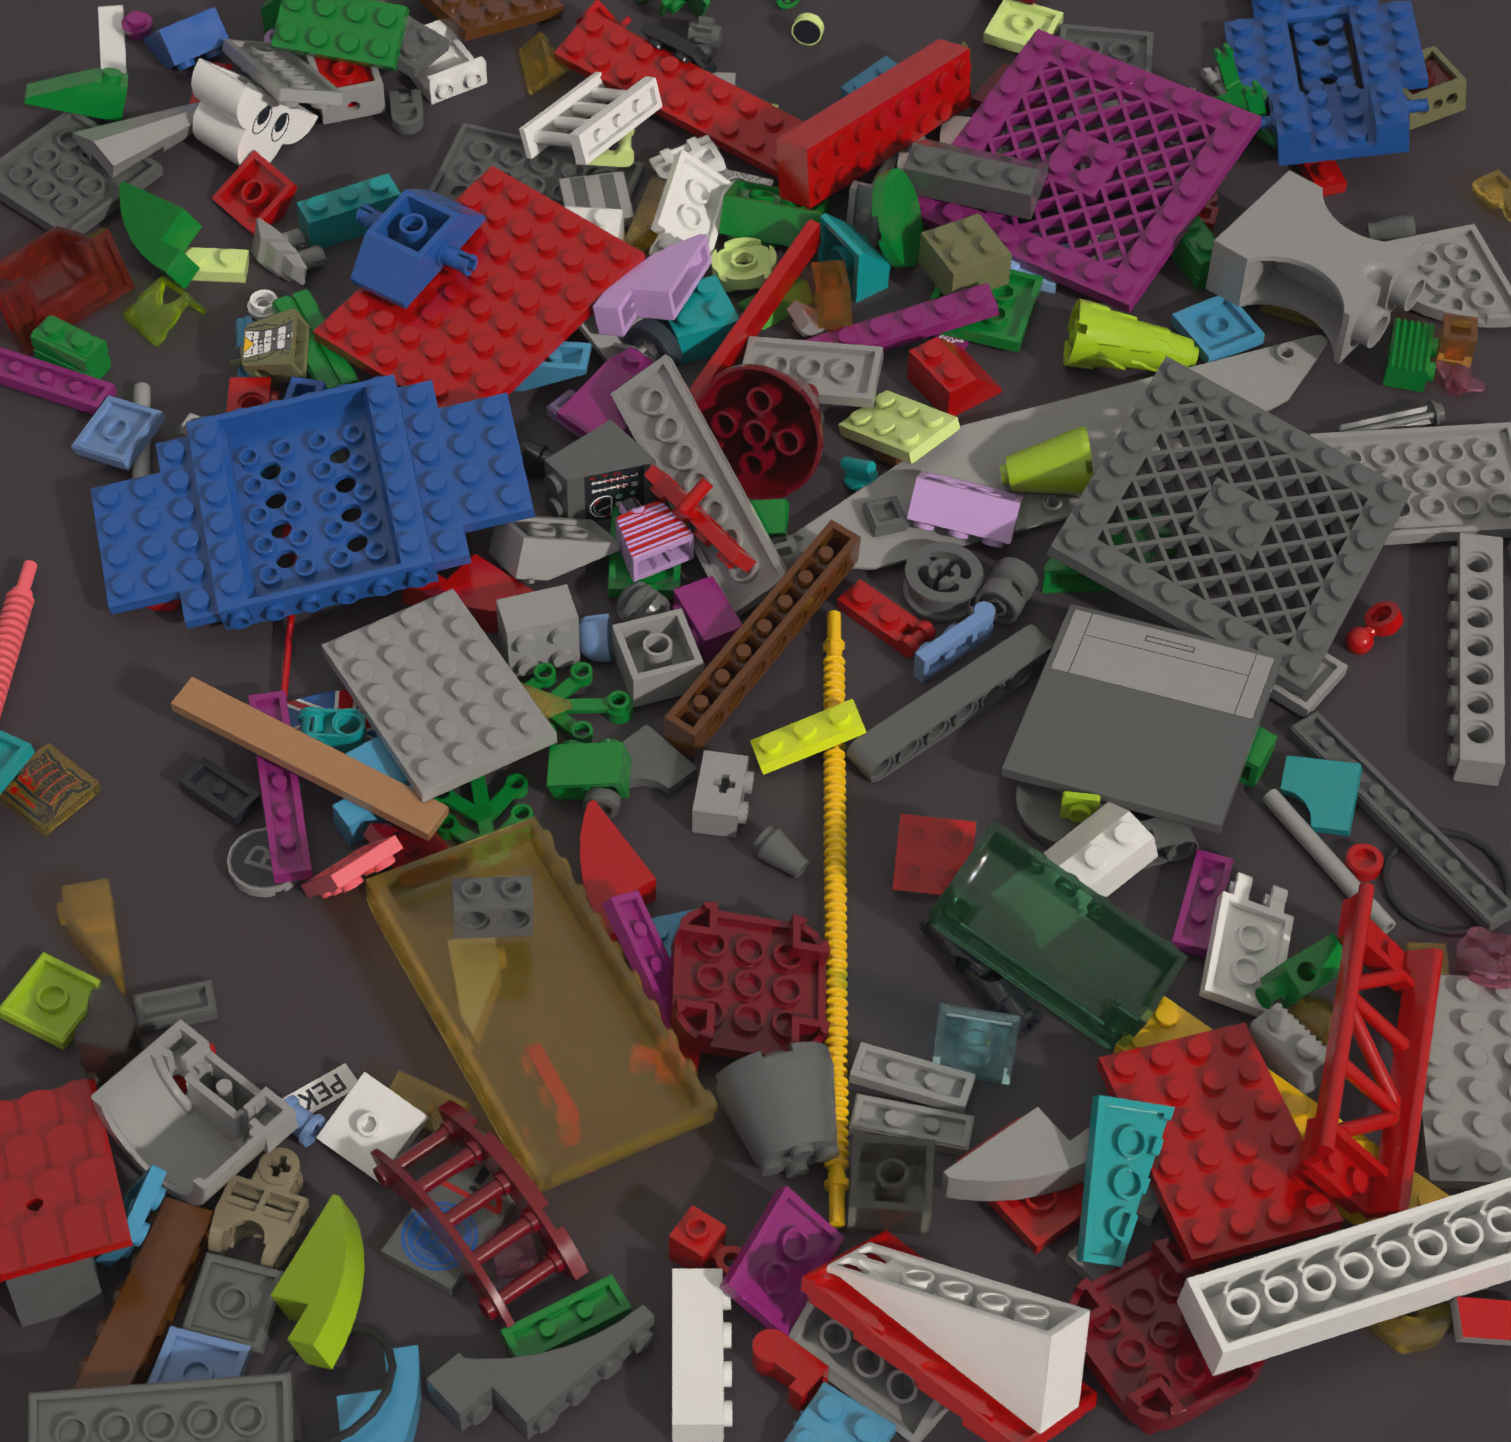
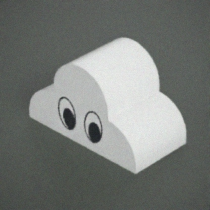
(242, 116)

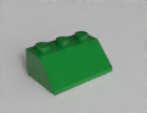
(760, 213)

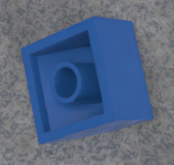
(188, 39)

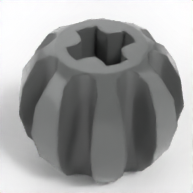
(640, 601)

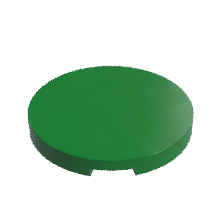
(898, 217)

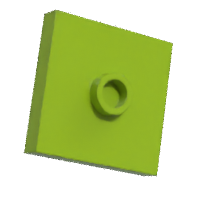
(50, 1000)

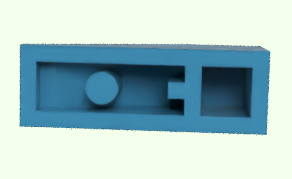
(564, 363)

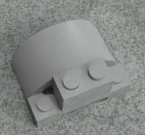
(196, 1135)

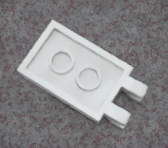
(689, 203)
(1245, 945)

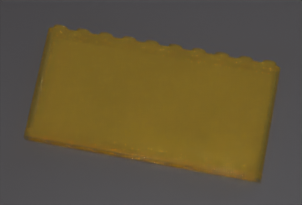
(542, 1022)

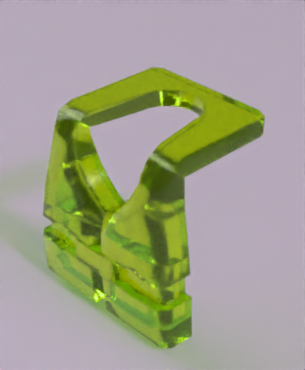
(154, 317)

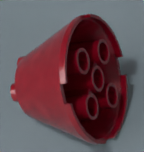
(765, 427)

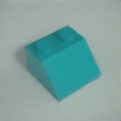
(865, 266)

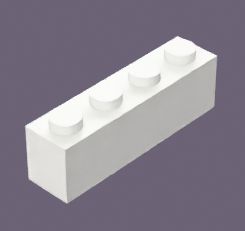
(698, 1356)

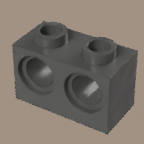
(492, 907)

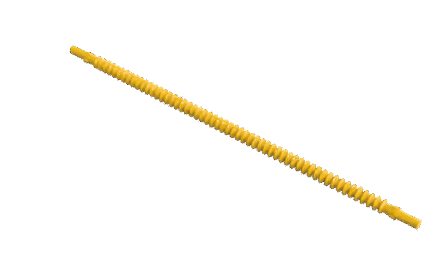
(835, 917)

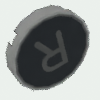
(252, 867)

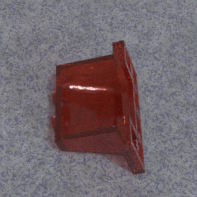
(60, 277)

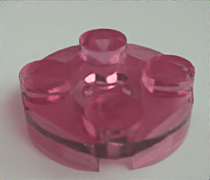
(1485, 957)

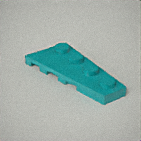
(1119, 1158)

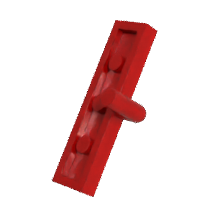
(689, 510)

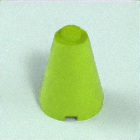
(1052, 465)

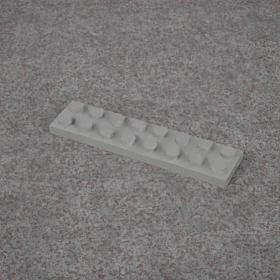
(680, 440)

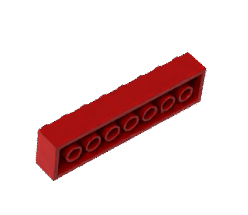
(873, 123)

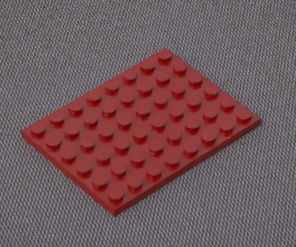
(489, 329)

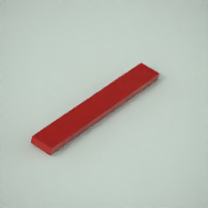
(762, 304)

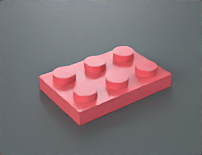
(348, 871)

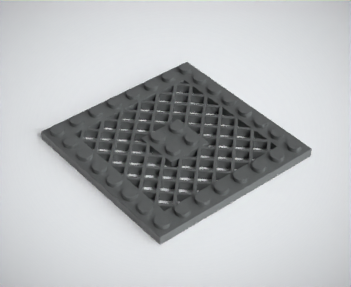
(1231, 522)

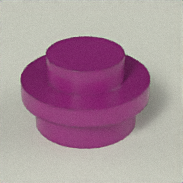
(137, 25)

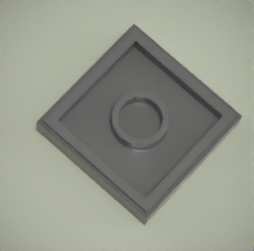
(234, 1302)

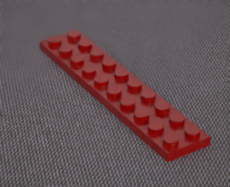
(687, 92)

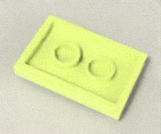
(899, 427)

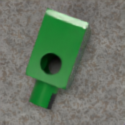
(1296, 977)

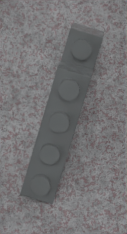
(536, 1386)

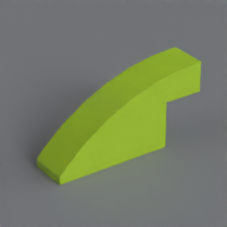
(324, 1285)

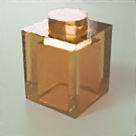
(1457, 339)

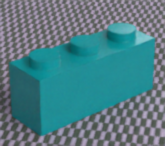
(332, 215)

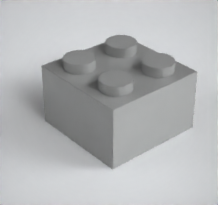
(538, 629)
(656, 656)

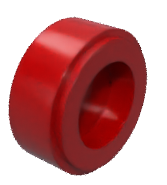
(1364, 861)

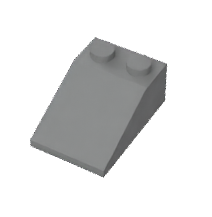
(549, 546)

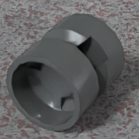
(1008, 589)

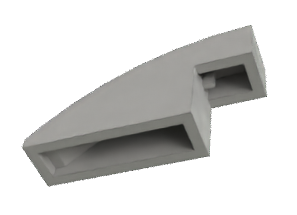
(1019, 1163)

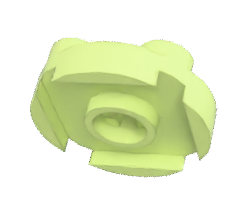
(732, 274)

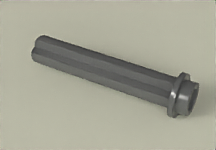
(1429, 414)

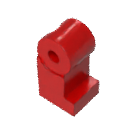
(790, 1364)

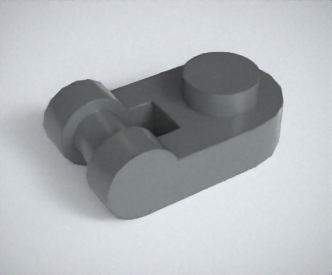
(407, 111)

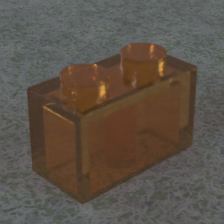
(831, 294)

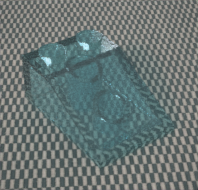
(976, 1042)

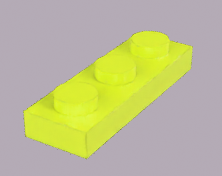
(808, 736)

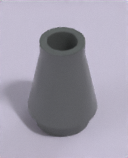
(1392, 227)
(779, 851)

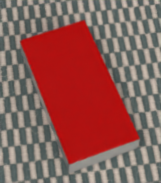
(1481, 1320)

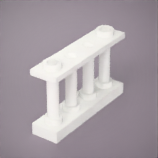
(603, 129)

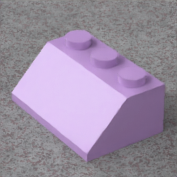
(964, 508)

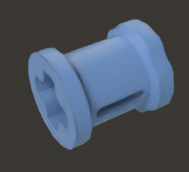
(308, 1123)

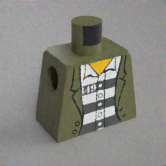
(274, 347)

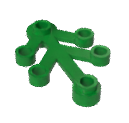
(614, 713)
(483, 811)

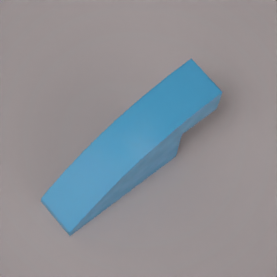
(352, 819)
(399, 1413)

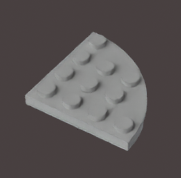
(1462, 277)

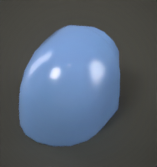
(596, 638)

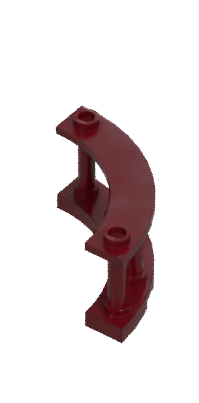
(507, 1179)

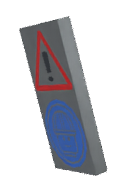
(419, 1248)

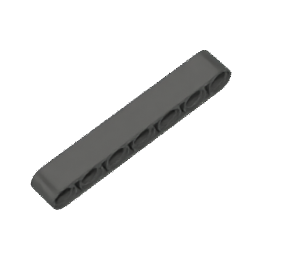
(950, 704)

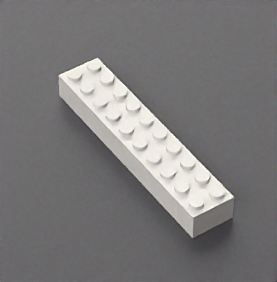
(1350, 1278)

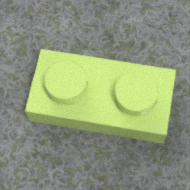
(219, 264)

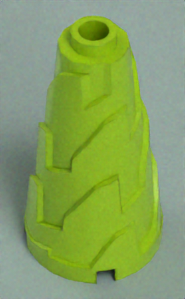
(1120, 341)

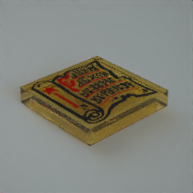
(49, 790)

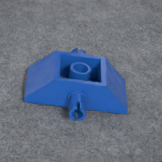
(413, 244)

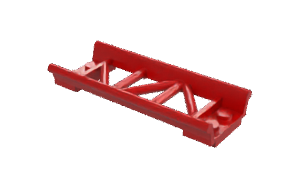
(1329, 1151)

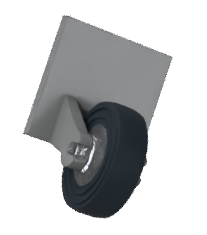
(644, 335)

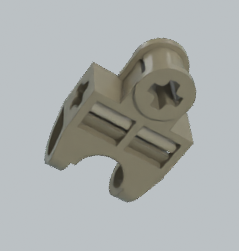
(263, 1209)

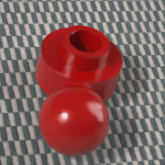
(1381, 621)

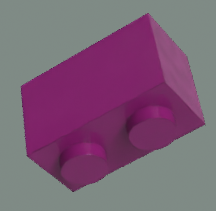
(707, 615)

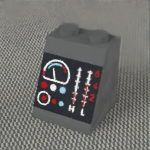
(597, 475)

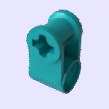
(333, 725)

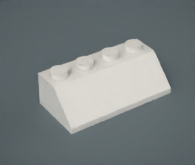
(1105, 849)

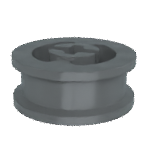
(929, 569)

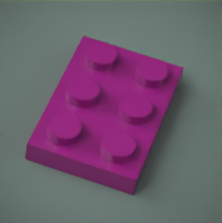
(778, 1252)

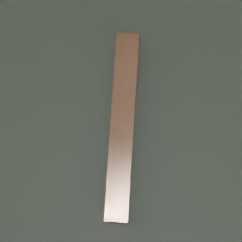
(309, 758)

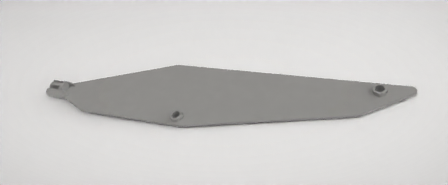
(978, 448)

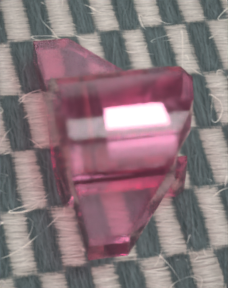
(1458, 379)

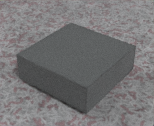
(885, 516)

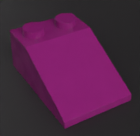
(593, 401)

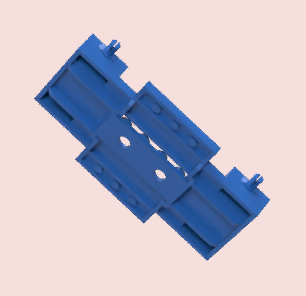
(1337, 117)

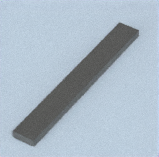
(1408, 826)

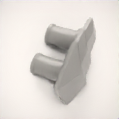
(280, 254)

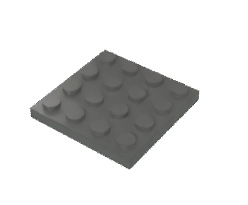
(59, 184)

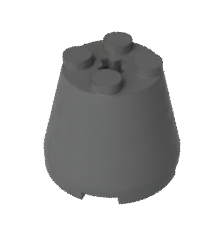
(783, 1107)

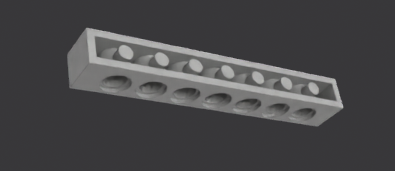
(1476, 660)

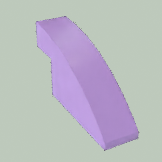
(654, 287)

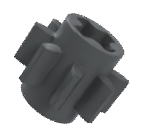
(705, 34)

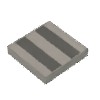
(598, 191)

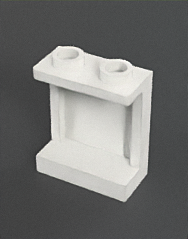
(453, 71)

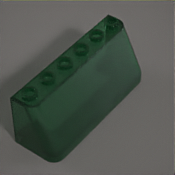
(1056, 938)

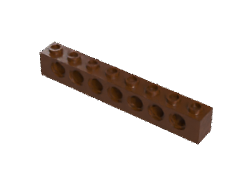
(761, 639)

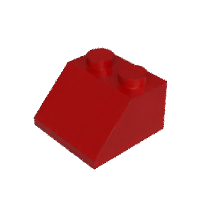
(949, 376)

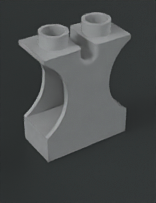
(1304, 260)

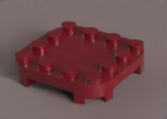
(746, 983)
(1144, 1345)

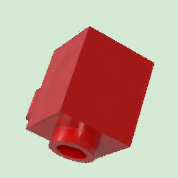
(700, 1242)

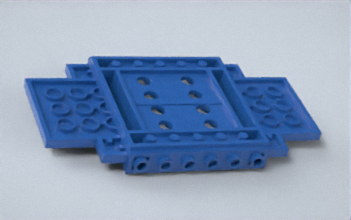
(206, 526)

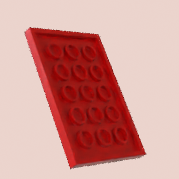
(1231, 1147)

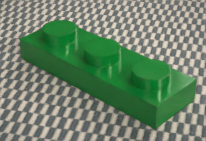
(568, 1319)

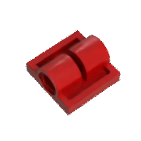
(930, 852)

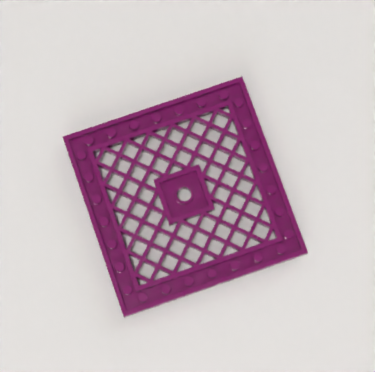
(1126, 277)

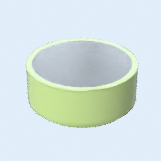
(807, 29)

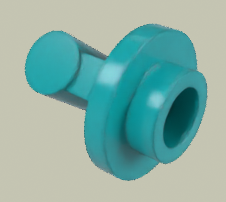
(858, 472)

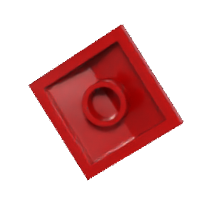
(256, 192)

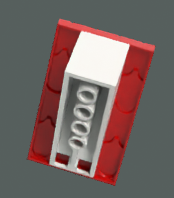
(969, 1342)

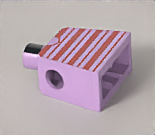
(651, 538)

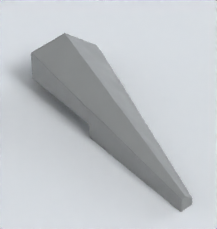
(131, 140)

